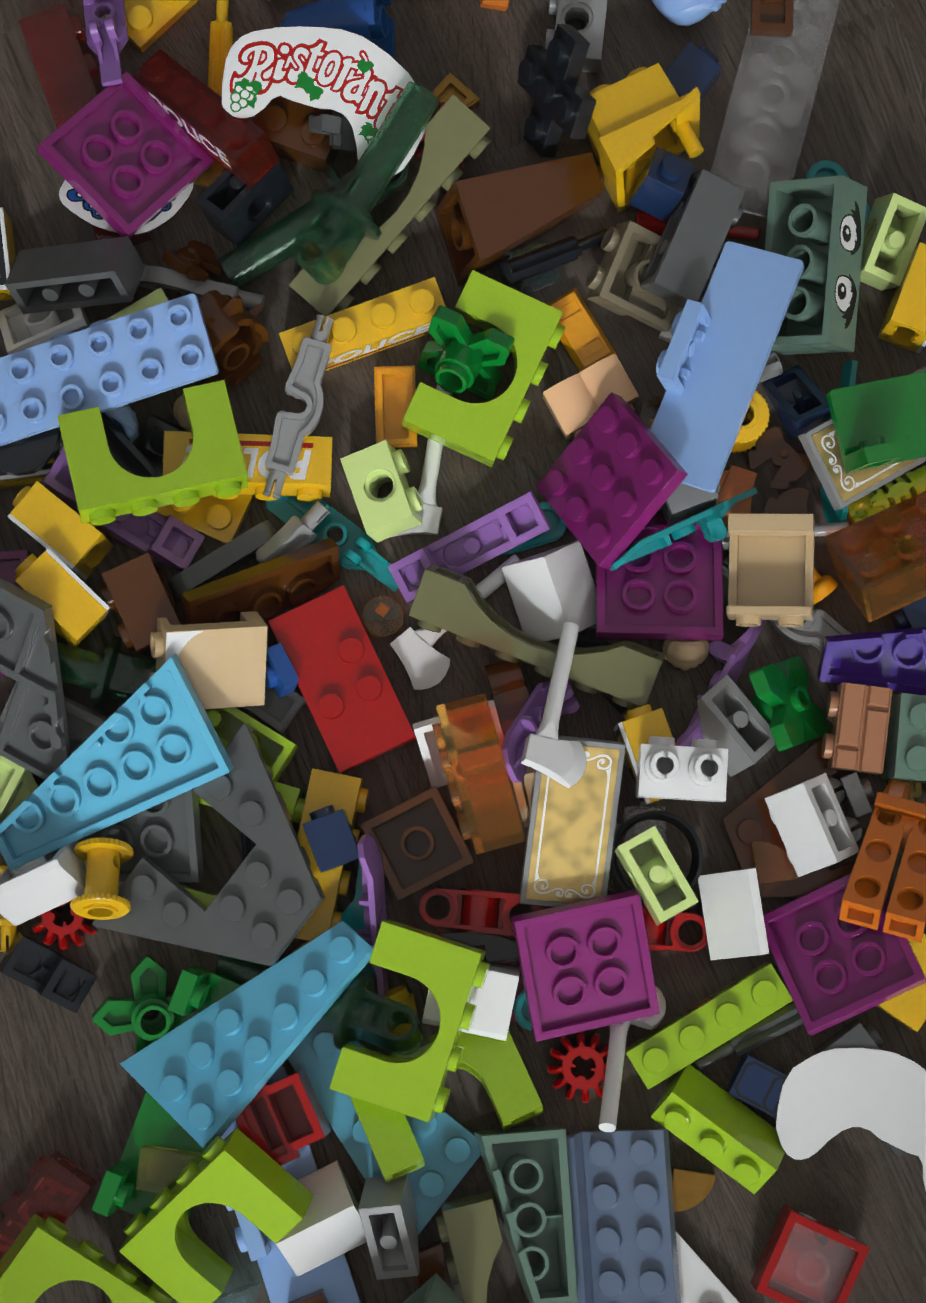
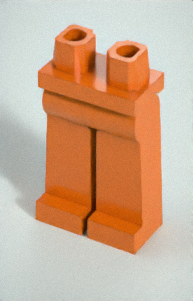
(894, 827)

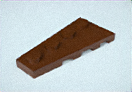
(265, 586)

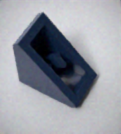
(797, 401)

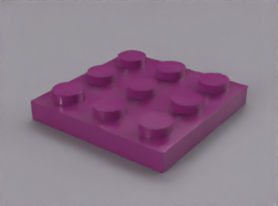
(125, 155)
(611, 480)
(664, 593)
(834, 964)
(585, 965)

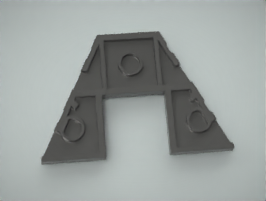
(36, 723)
(264, 898)

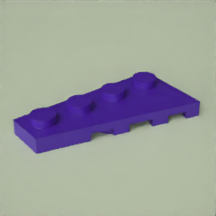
(877, 659)

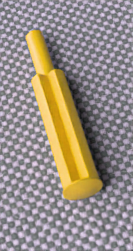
(219, 46)

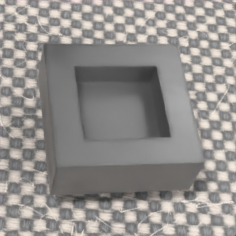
(858, 793)

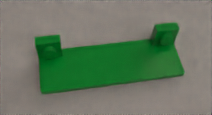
(880, 421)
(154, 1125)

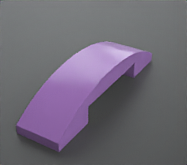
(163, 538)
(473, 543)

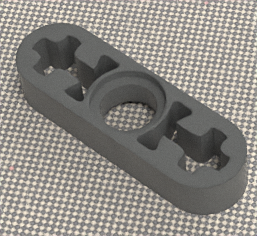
(222, 559)

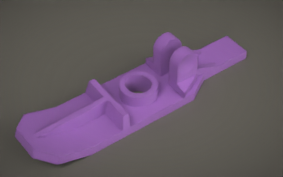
(107, 36)
(734, 659)
(528, 723)
(373, 900)

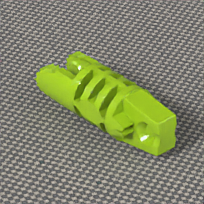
(890, 494)

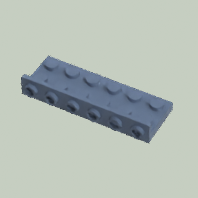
(623, 1216)

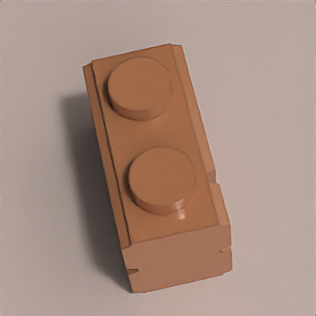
(857, 728)

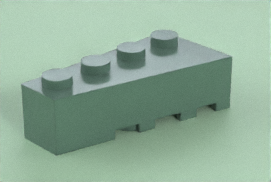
(534, 1202)

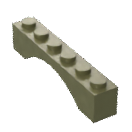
(448, 141)
(455, 604)
(474, 1239)

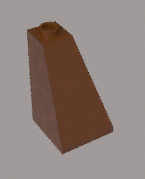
(512, 208)

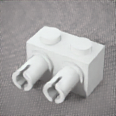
(682, 771)
(814, 824)

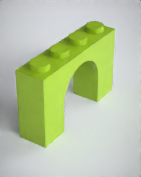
(482, 428)
(109, 491)
(492, 1062)
(417, 1083)
(232, 1175)
(48, 1256)

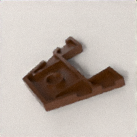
(753, 822)

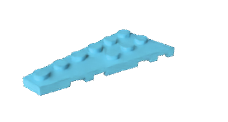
(135, 760)
(232, 1048)
(444, 1142)

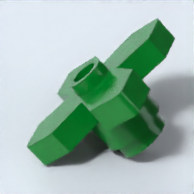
(463, 358)
(786, 704)
(126, 1014)

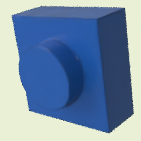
(280, 671)

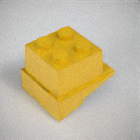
(634, 120)

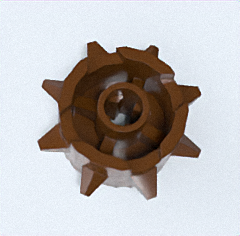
(233, 336)

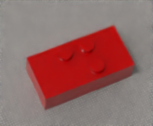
(342, 680)

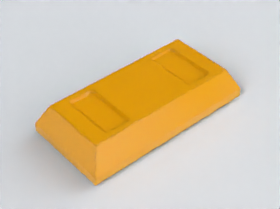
(582, 333)
(393, 395)

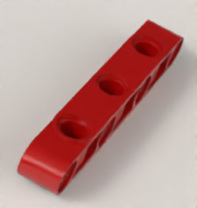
(490, 910)

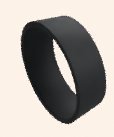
(682, 825)

